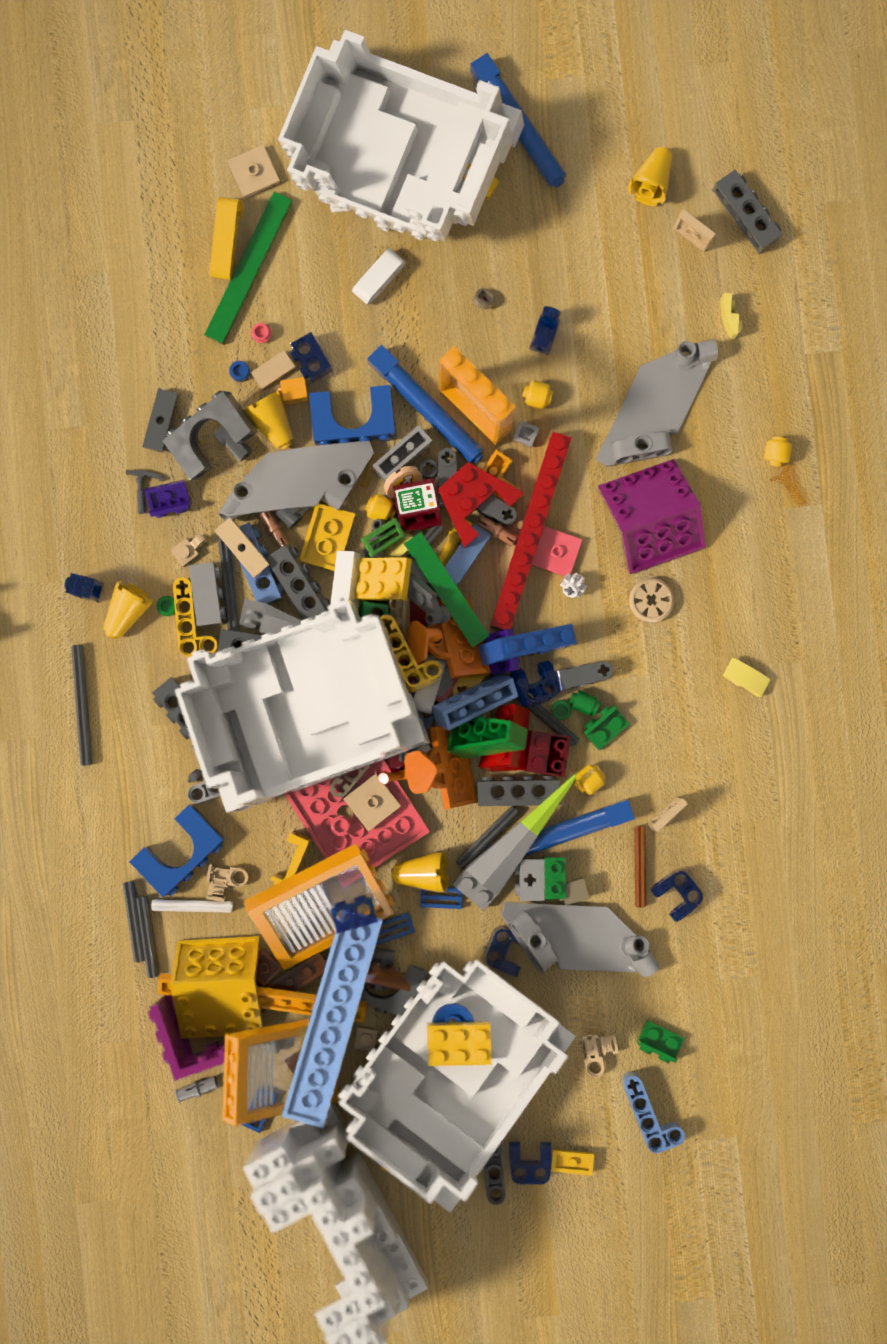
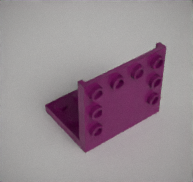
(655, 515)
(177, 1050)

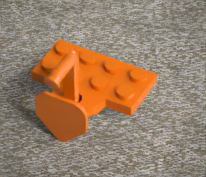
(452, 646)
(437, 770)

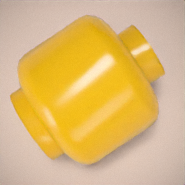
(537, 394)
(778, 451)
(380, 508)
(590, 779)

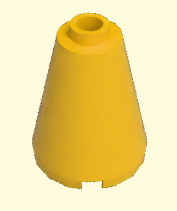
(652, 178)
(271, 420)
(125, 608)
(423, 872)

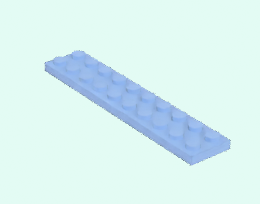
(331, 1023)

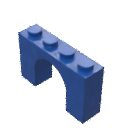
(379, 425)
(527, 643)
(205, 841)

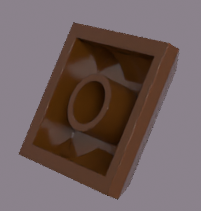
(387, 977)

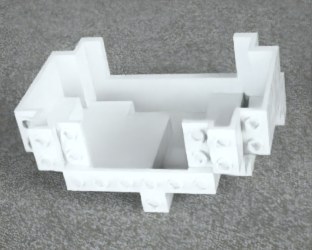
(387, 130)
(298, 707)
(446, 1121)
(303, 1173)

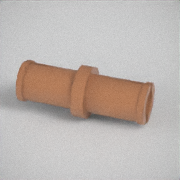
(274, 529)
(497, 530)

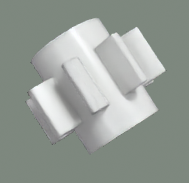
(573, 585)

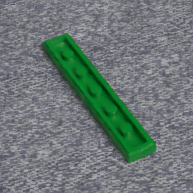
(446, 589)

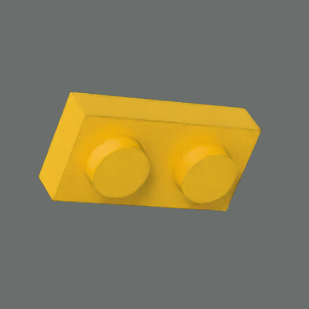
(572, 1162)

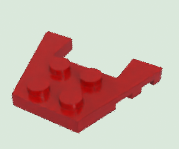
(469, 490)

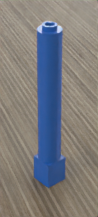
(486, 71)
(389, 369)
(582, 825)

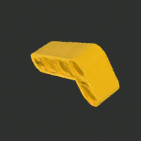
(225, 237)
(182, 618)
(412, 669)

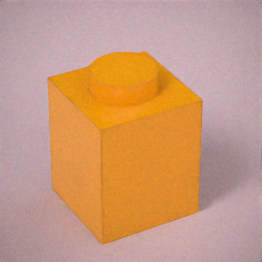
(293, 391)

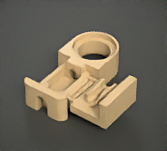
(219, 878)
(595, 1047)

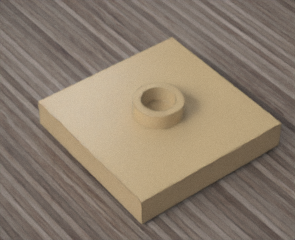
(253, 171)
(693, 230)
(372, 802)
(667, 814)

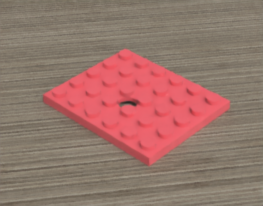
(319, 807)

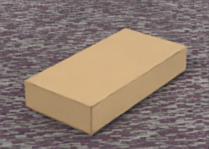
(273, 370)

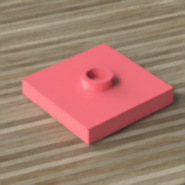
(556, 552)

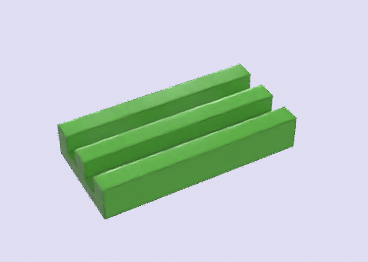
(368, 545)

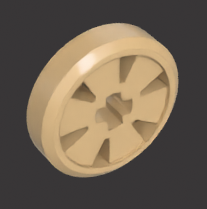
(663, 598)

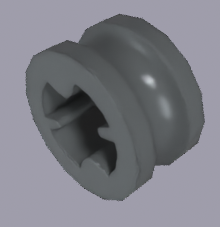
(423, 466)

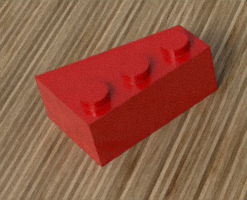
(508, 760)

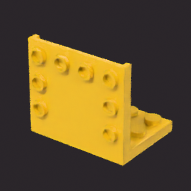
(216, 986)

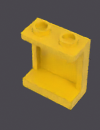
(303, 845)

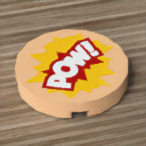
(406, 475)

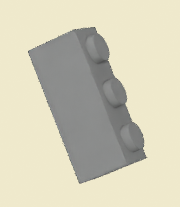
(403, 453)
(207, 594)

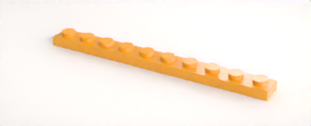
(274, 999)

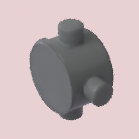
(194, 776)

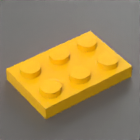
(326, 535)
(383, 578)
(459, 1043)

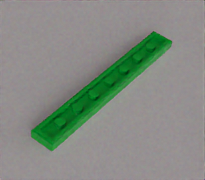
(248, 268)

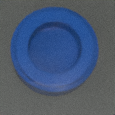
(239, 371)

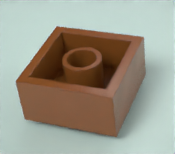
(266, 967)

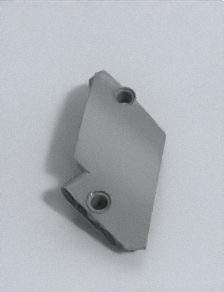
(657, 404)
(299, 479)
(578, 938)

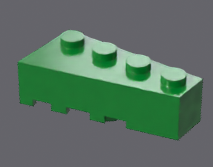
(486, 737)

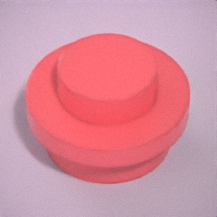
(261, 333)
(340, 825)

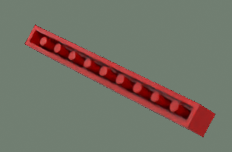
(530, 531)

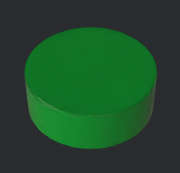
(166, 606)
(561, 710)

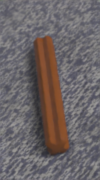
(640, 866)

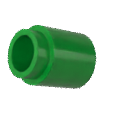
(584, 703)

